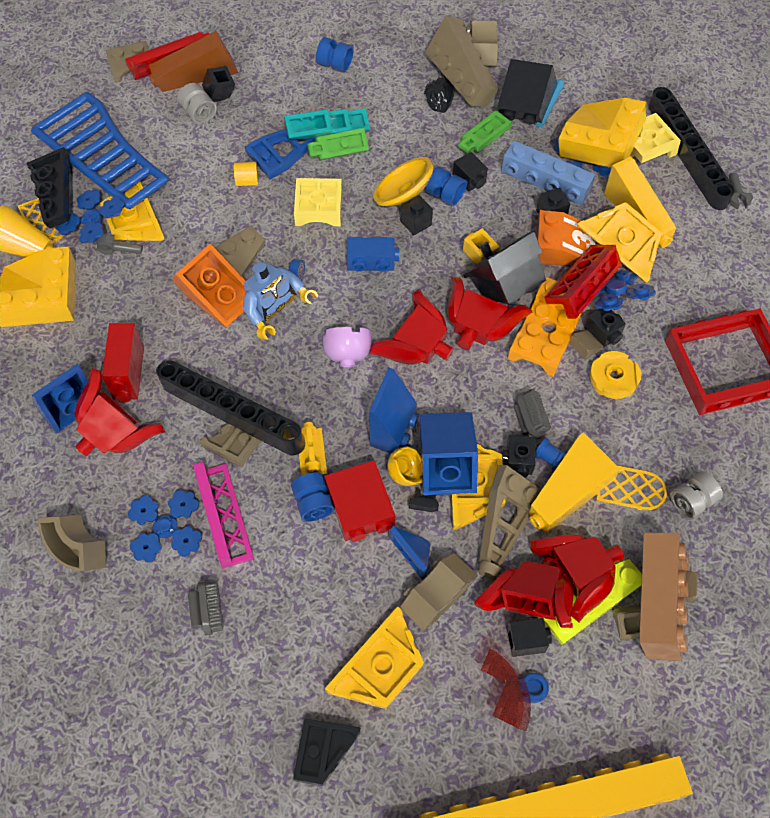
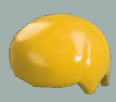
(403, 463)

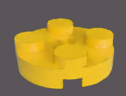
(611, 387)

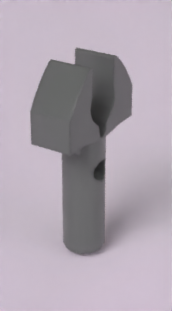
(746, 197)
(107, 245)

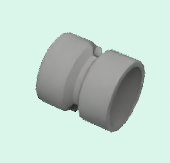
(196, 103)
(696, 495)

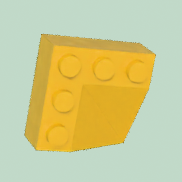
(603, 131)
(38, 288)

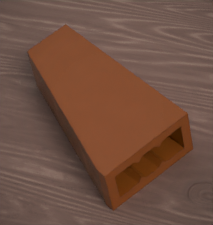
(191, 63)

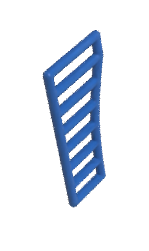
(90, 170)

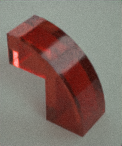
(515, 701)

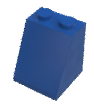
(448, 453)

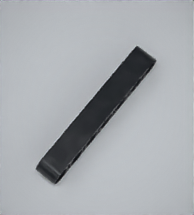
(693, 150)
(231, 407)

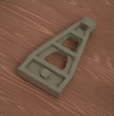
(519, 492)

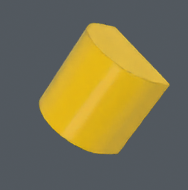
(246, 173)

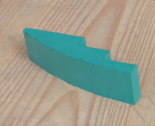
(323, 123)

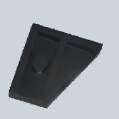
(322, 749)

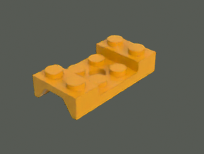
(540, 346)

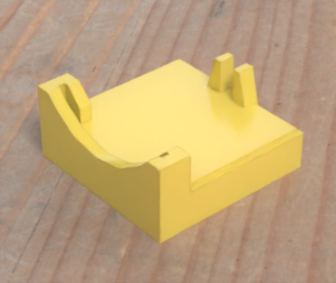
(655, 140)
(318, 201)

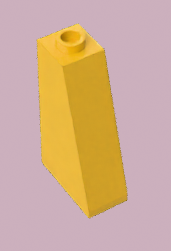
(629, 185)
(574, 482)

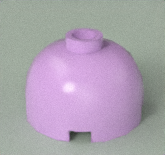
(347, 345)

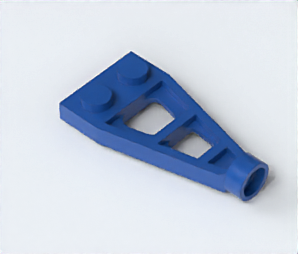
(268, 158)

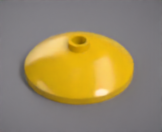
(404, 182)

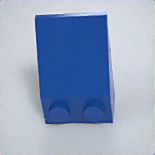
(58, 398)
(392, 414)

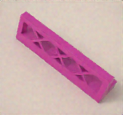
(213, 517)

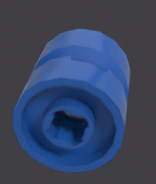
(334, 54)
(446, 186)
(312, 497)

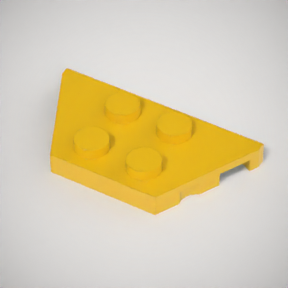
(135, 223)
(632, 235)
(473, 506)
(380, 666)

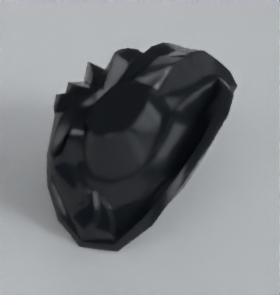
(440, 94)

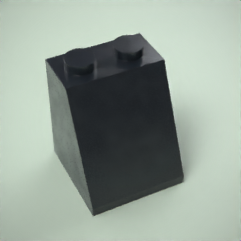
(527, 91)

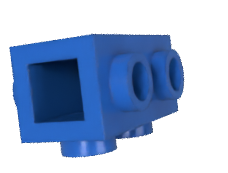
(371, 254)

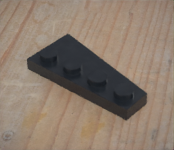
(51, 181)

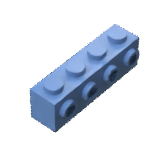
(547, 172)

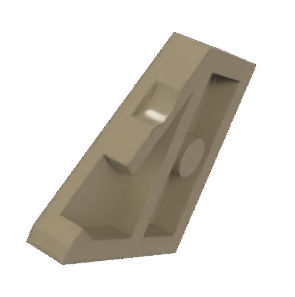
(117, 58)
(242, 249)
(231, 444)

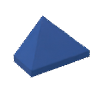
(413, 549)

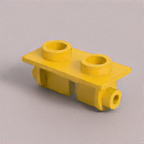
(313, 456)

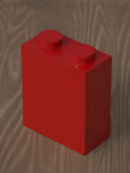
(123, 361)
(360, 501)

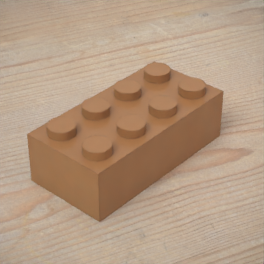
(664, 597)

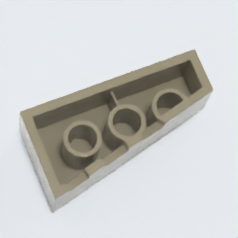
(461, 63)

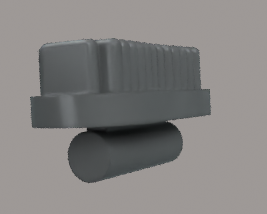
(531, 414)
(206, 608)

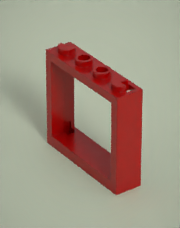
(703, 329)

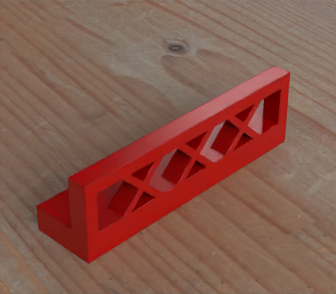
(140, 62)
(589, 279)

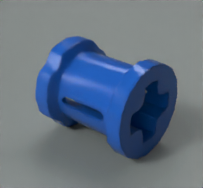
(550, 453)

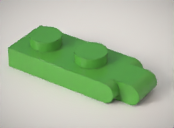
(484, 133)
(339, 144)

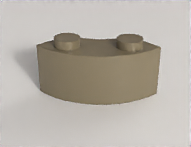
(485, 40)
(71, 543)
(438, 591)

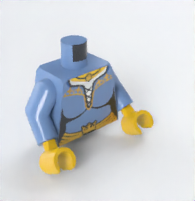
(269, 293)

